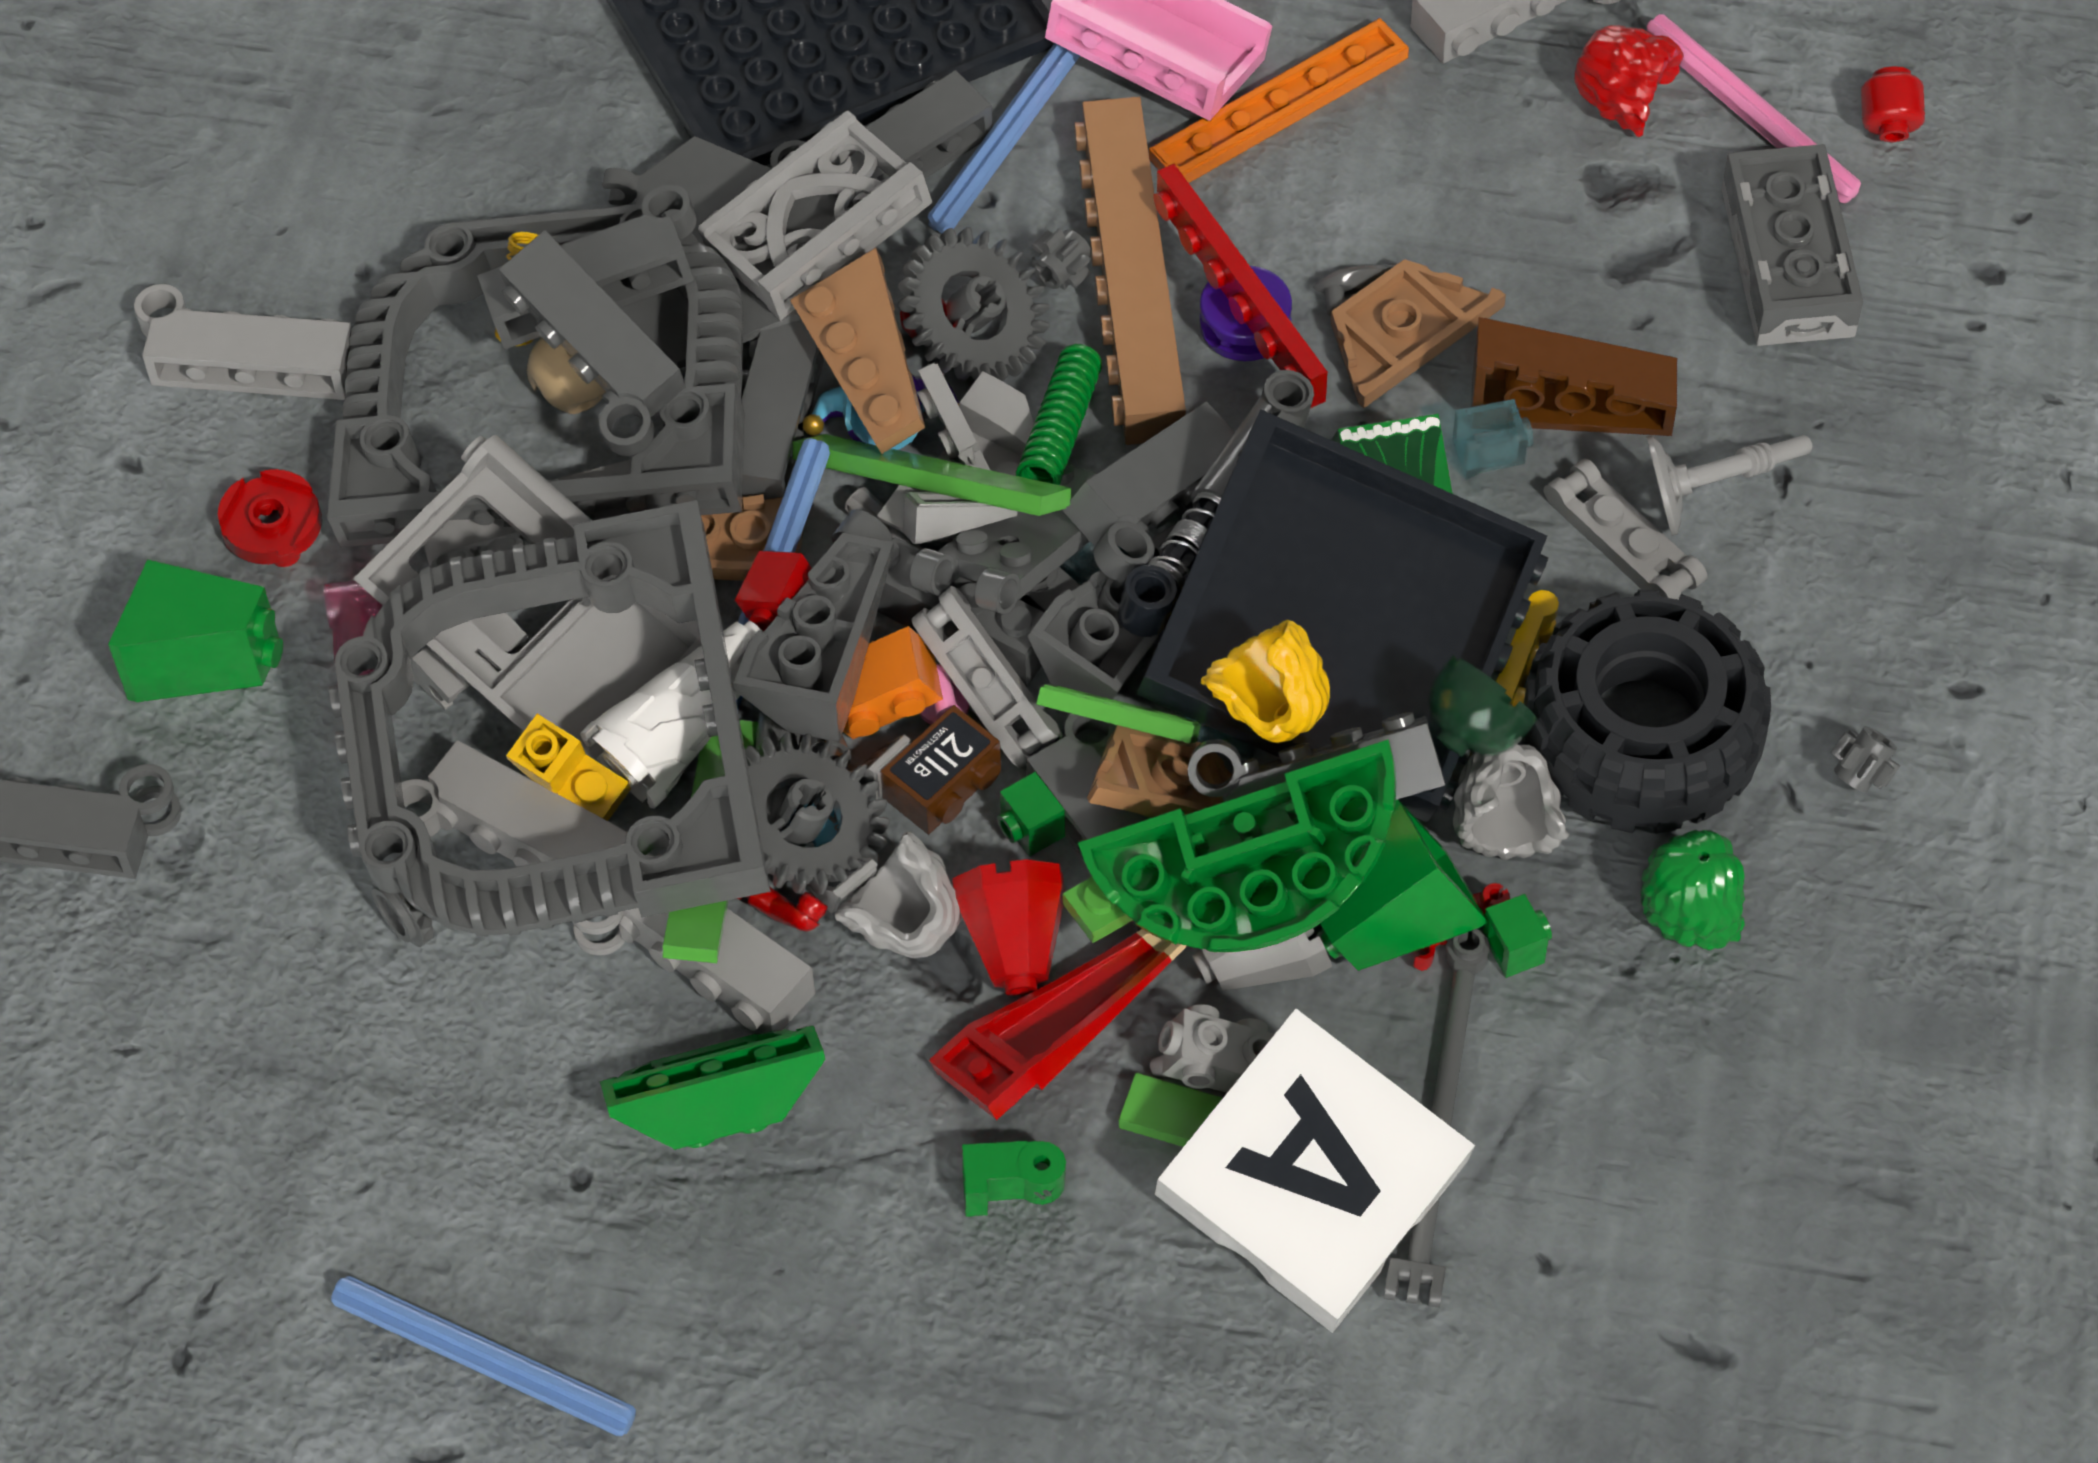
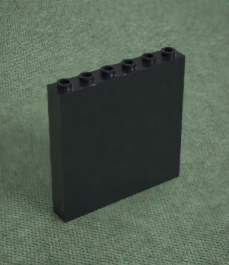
(1372, 570)

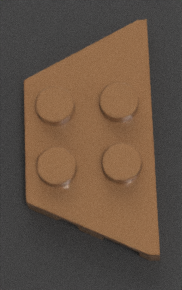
(1404, 324)
(1151, 775)

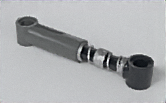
(1163, 578)

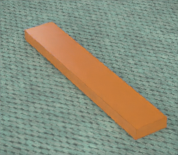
(1281, 101)

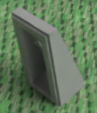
(937, 515)

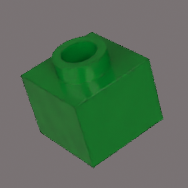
(1031, 814)
(1517, 935)

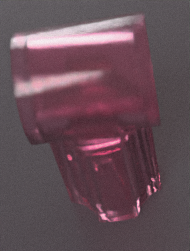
(348, 612)

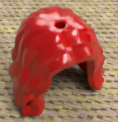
(1622, 72)

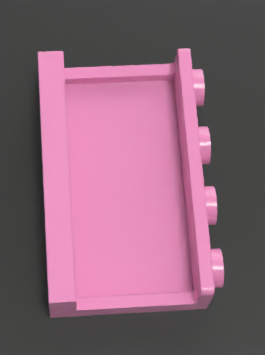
(1175, 48)

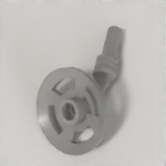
(1748, 462)

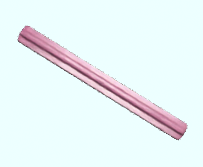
(1746, 101)

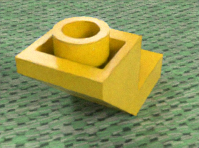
(561, 766)

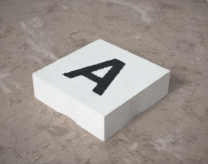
(1313, 1169)

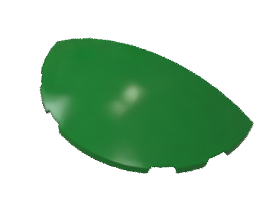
(1256, 863)

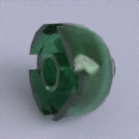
(1476, 711)

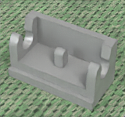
(442, 681)

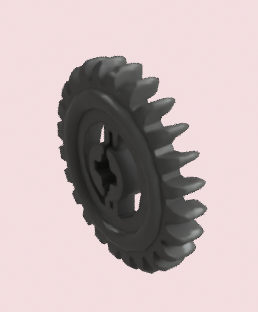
(993, 290)
(814, 782)

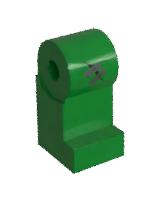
(1011, 1172)

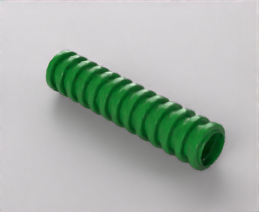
(1060, 415)

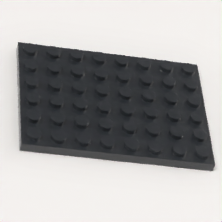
(788, 67)

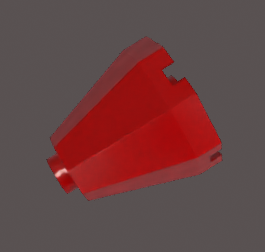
(1013, 920)

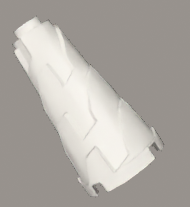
(662, 723)

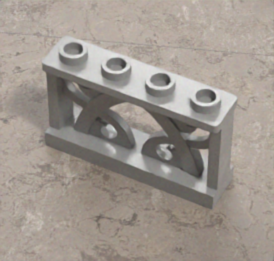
(806, 172)

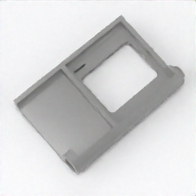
(582, 655)

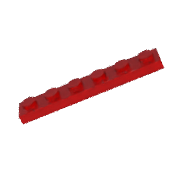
(1231, 273)

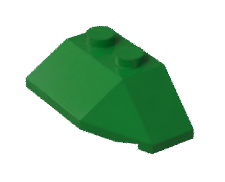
(716, 1088)

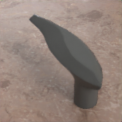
(1347, 280)

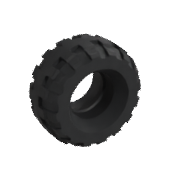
(1634, 770)

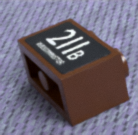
(941, 770)

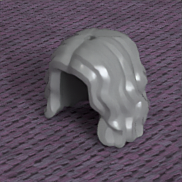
(1508, 805)
(906, 903)

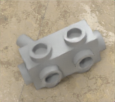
(1208, 1049)

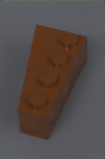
(1574, 381)

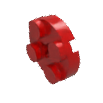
(277, 541)

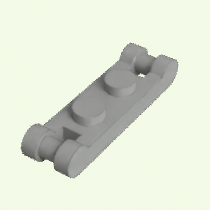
(1623, 532)
(985, 677)

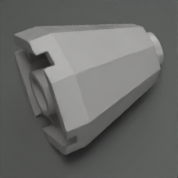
(1289, 960)

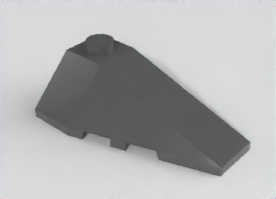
(1084, 640)
(814, 651)

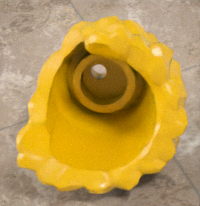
(1272, 683)

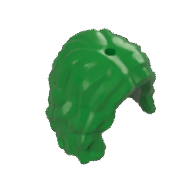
(1695, 890)

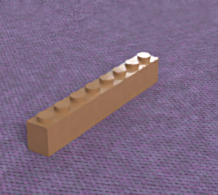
(1132, 268)

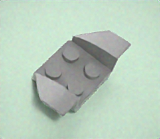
(1001, 427)

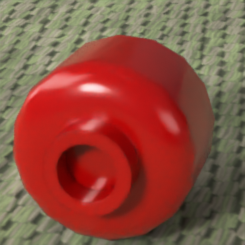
(1893, 103)

